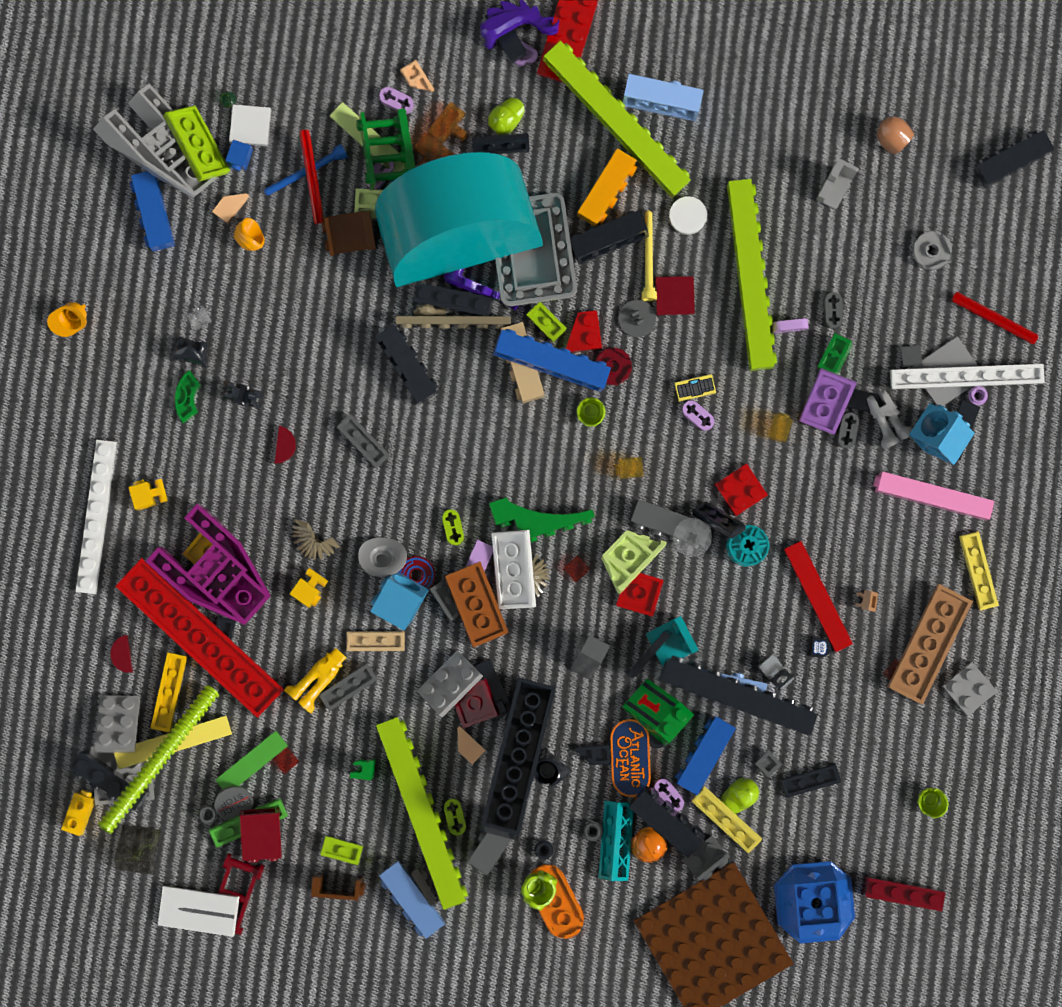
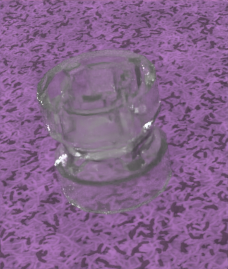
(199, 317)

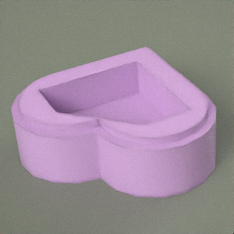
(530, 58)

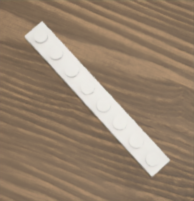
(967, 376)
(96, 517)

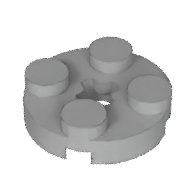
(937, 241)

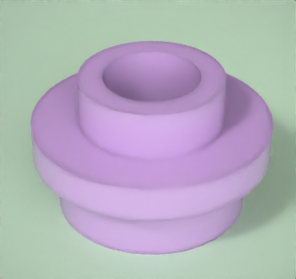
(983, 395)

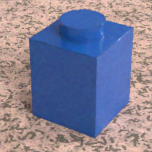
(239, 155)

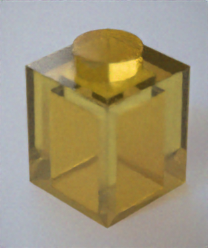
(779, 427)
(629, 468)

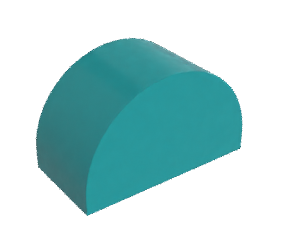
(455, 216)

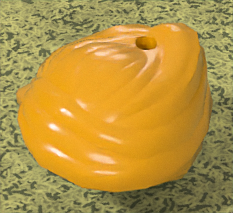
(249, 235)

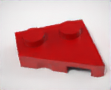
(585, 333)

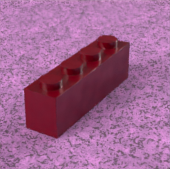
(903, 893)

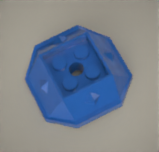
(794, 896)

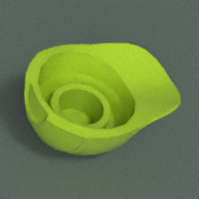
(506, 116)
(741, 795)

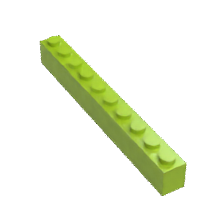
(617, 119)
(750, 275)
(421, 813)

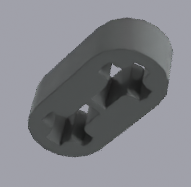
(838, 310)
(852, 431)

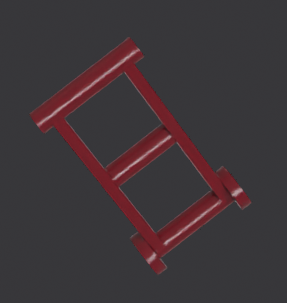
(257, 874)

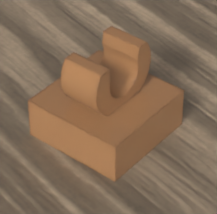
(869, 601)

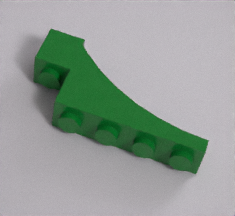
(536, 522)

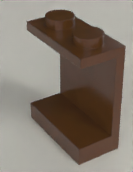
(349, 232)
(318, 891)

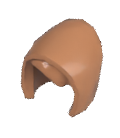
(894, 134)

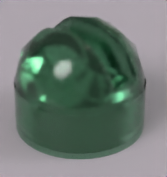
(226, 96)

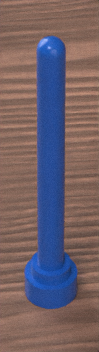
(338, 153)

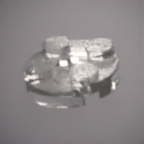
(686, 547)

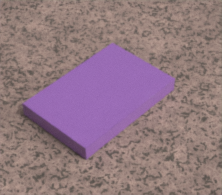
(827, 401)

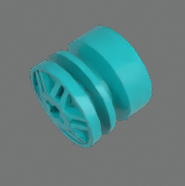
(745, 557)

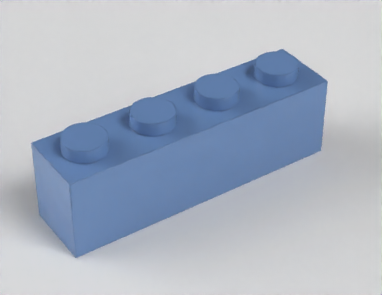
(412, 900)

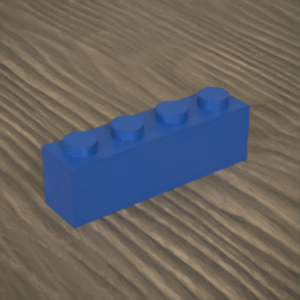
(152, 210)
(705, 755)

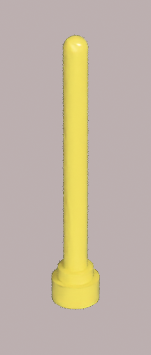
(649, 292)

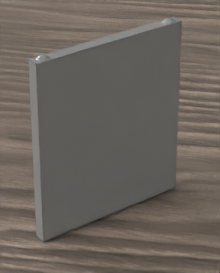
(950, 355)

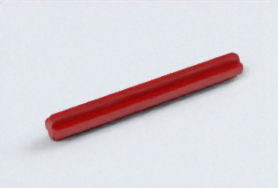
(311, 176)
(995, 318)

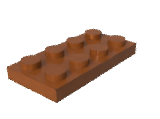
(476, 604)

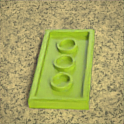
(196, 143)

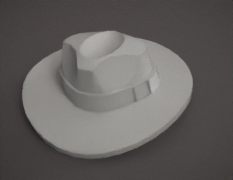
(382, 556)

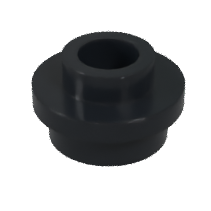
(543, 856)

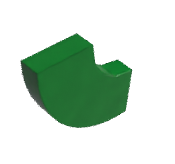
(185, 396)

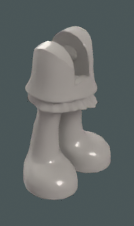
(889, 409)

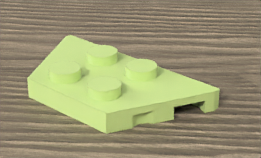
(629, 557)

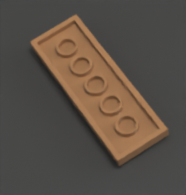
(929, 644)

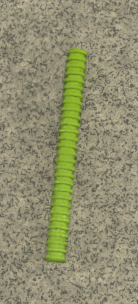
(158, 759)

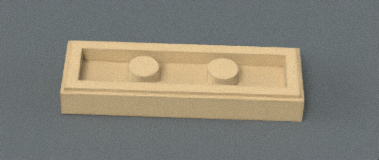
(375, 641)

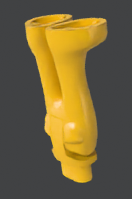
(324, 671)

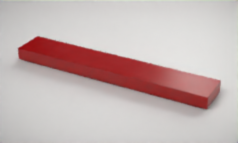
(818, 596)

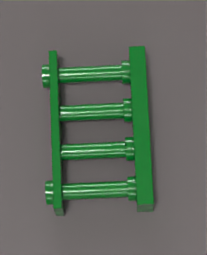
(403, 139)

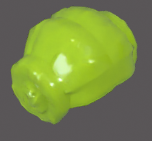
(539, 889)

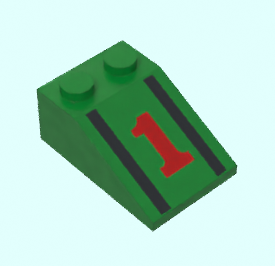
(658, 711)

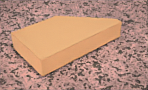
(415, 77)
(229, 206)
(468, 746)

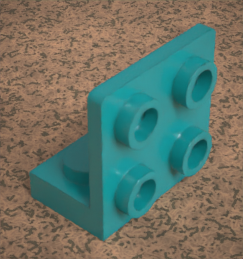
(679, 644)

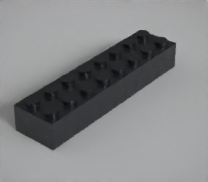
(737, 696)
(517, 759)

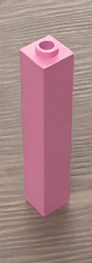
(933, 496)

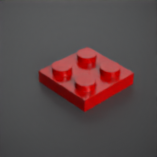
(741, 490)
(641, 594)

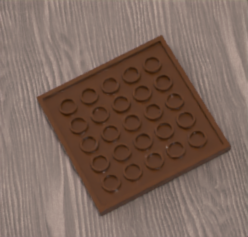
(713, 940)

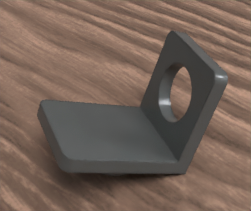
(775, 671)

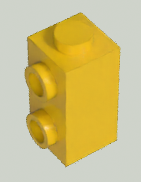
(78, 812)

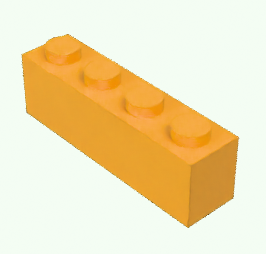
(607, 187)

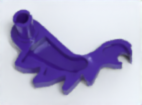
(511, 16)
(457, 279)

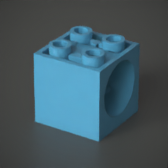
(942, 433)
(398, 600)

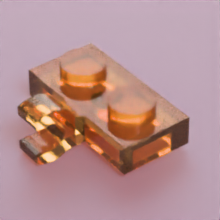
(448, 123)
(431, 149)

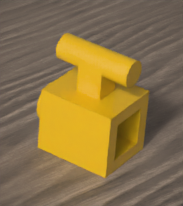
(143, 494)
(306, 591)

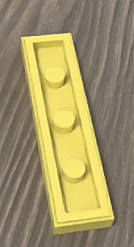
(978, 570)
(726, 819)

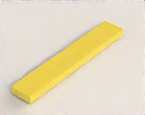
(200, 734)

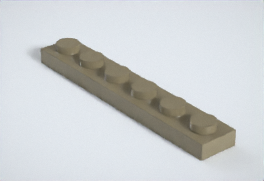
(445, 321)

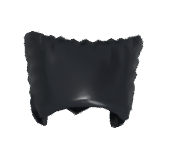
(190, 351)
(550, 769)

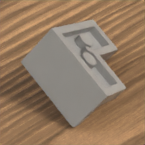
(837, 183)

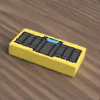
(695, 388)

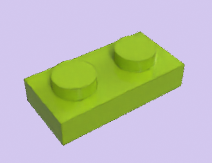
(546, 322)
(341, 850)

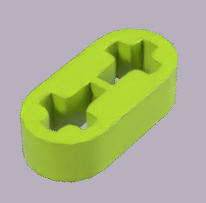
(448, 529)
(459, 815)

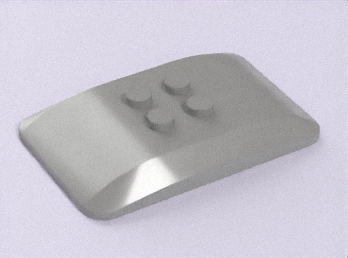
(544, 271)

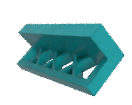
(612, 841)

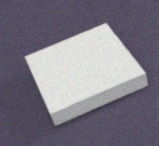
(250, 125)

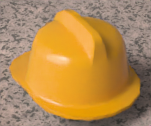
(67, 319)

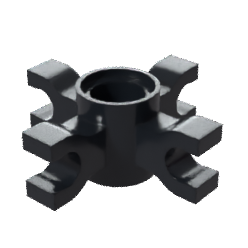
(242, 395)

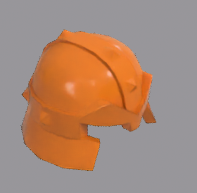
(648, 845)

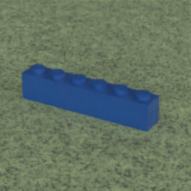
(551, 360)

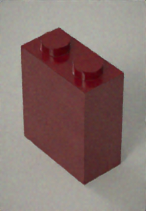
(260, 834)

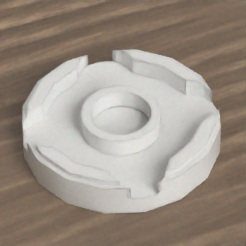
(688, 215)

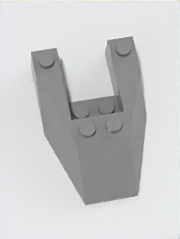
(155, 151)

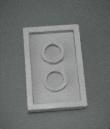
(449, 683)
(117, 724)

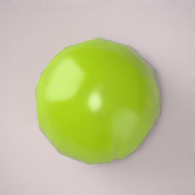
(591, 411)
(933, 802)

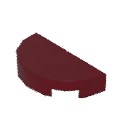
(285, 445)
(121, 655)

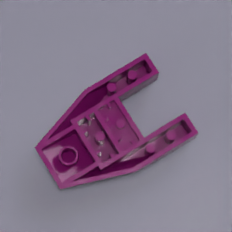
(221, 578)

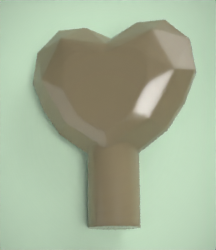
(427, 310)

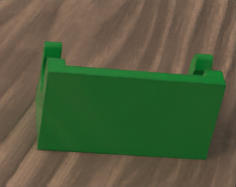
(835, 354)
(367, 768)

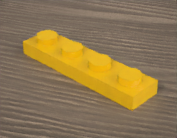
(168, 692)

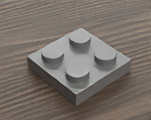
(969, 688)

